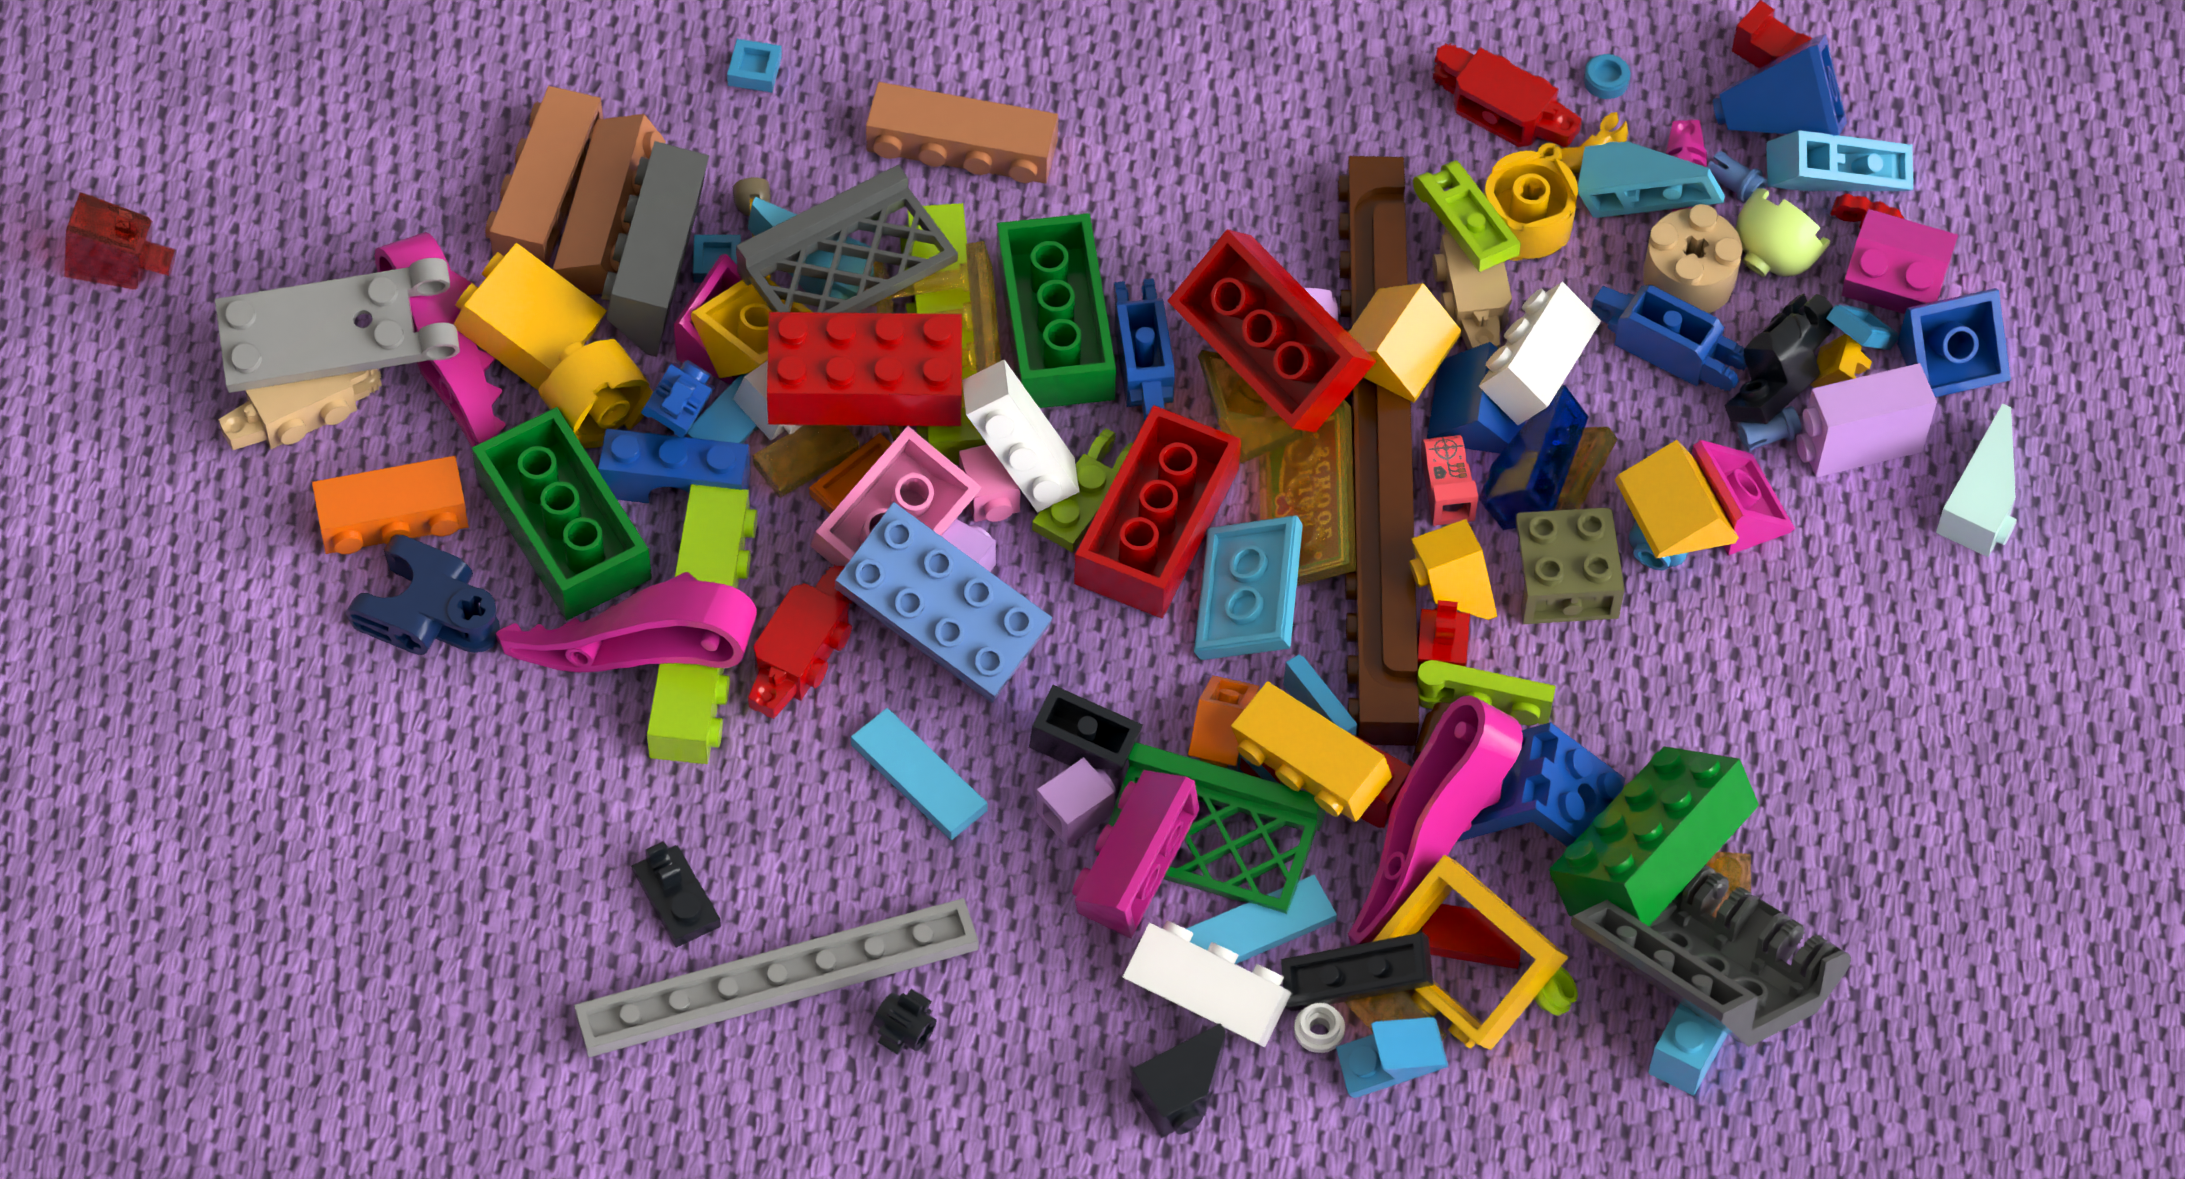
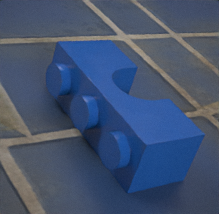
(642, 461)

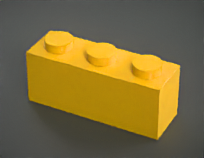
(1310, 752)

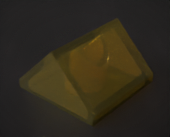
(1242, 410)

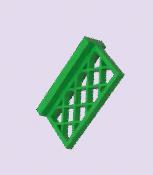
(1236, 794)

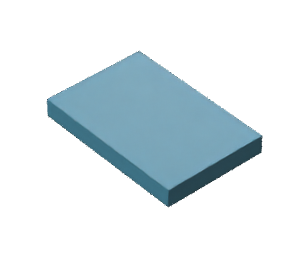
(1248, 588)

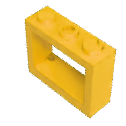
(1420, 906)

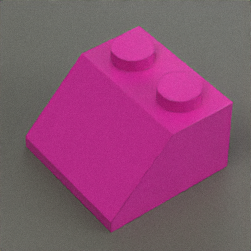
(1898, 263)

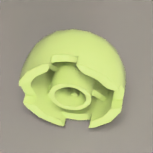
(1777, 237)

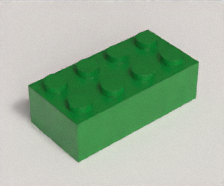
(1056, 310)
(562, 513)
(1656, 834)

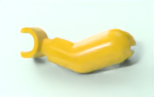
(1574, 155)

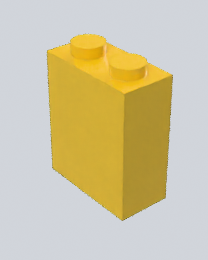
(526, 314)

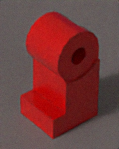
(1763, 38)

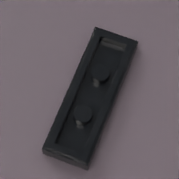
(1358, 971)

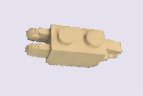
(1472, 298)
(291, 410)

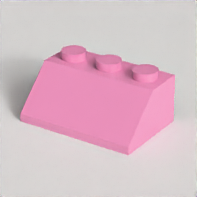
(907, 474)

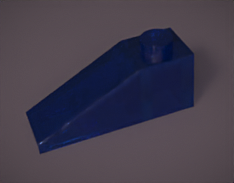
(1535, 462)

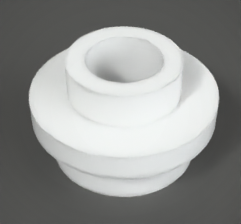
(1319, 1014)

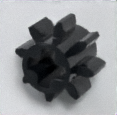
(904, 1021)

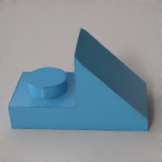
(1391, 1055)

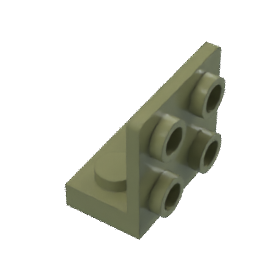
(1569, 565)

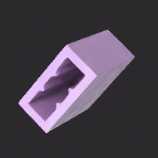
(1866, 420)

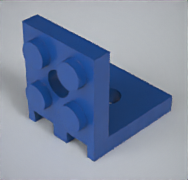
(1553, 786)

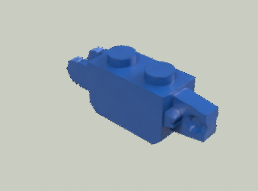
(1671, 335)
(1144, 348)
(679, 397)

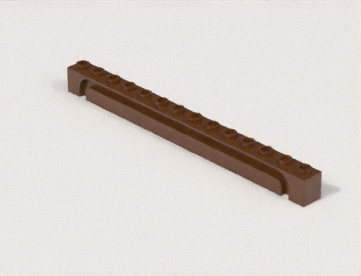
(1382, 470)

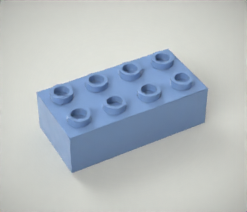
(942, 602)

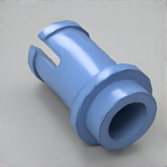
(1736, 176)
(1783, 425)

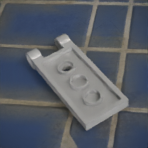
(313, 332)

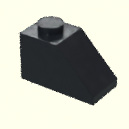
(1078, 728)
(1180, 1082)

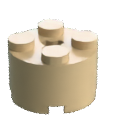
(1694, 257)

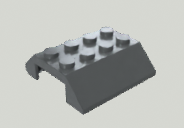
(1725, 965)

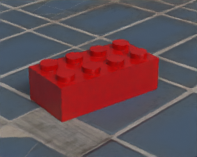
(1271, 331)
(864, 369)
(1157, 511)

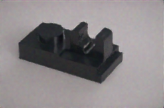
(675, 894)

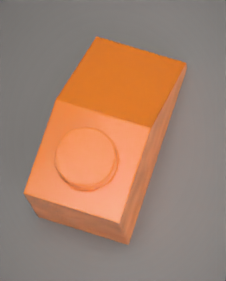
(1216, 712)

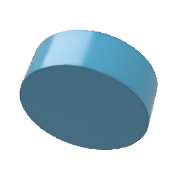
(1607, 76)

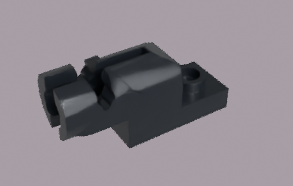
(1782, 360)

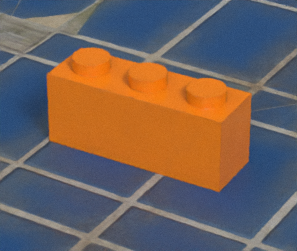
(390, 501)

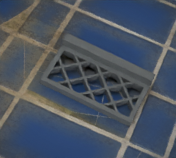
(827, 228)

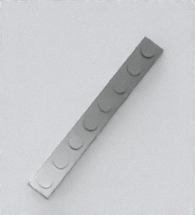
(776, 977)

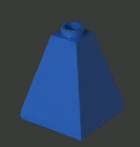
(1787, 95)

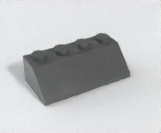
(655, 243)

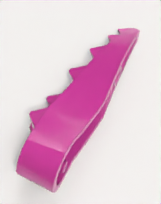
(459, 379)
(658, 625)
(1441, 796)

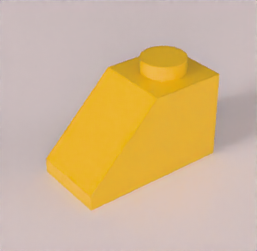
(1454, 569)

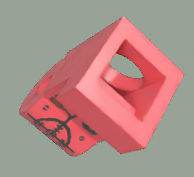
(1448, 479)

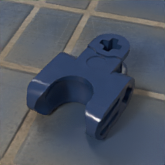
(434, 605)

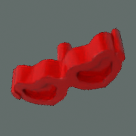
(1855, 208)

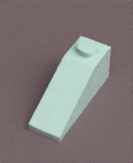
(1984, 496)

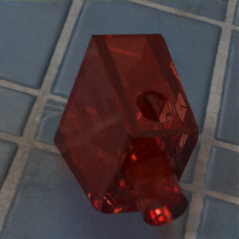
(112, 245)

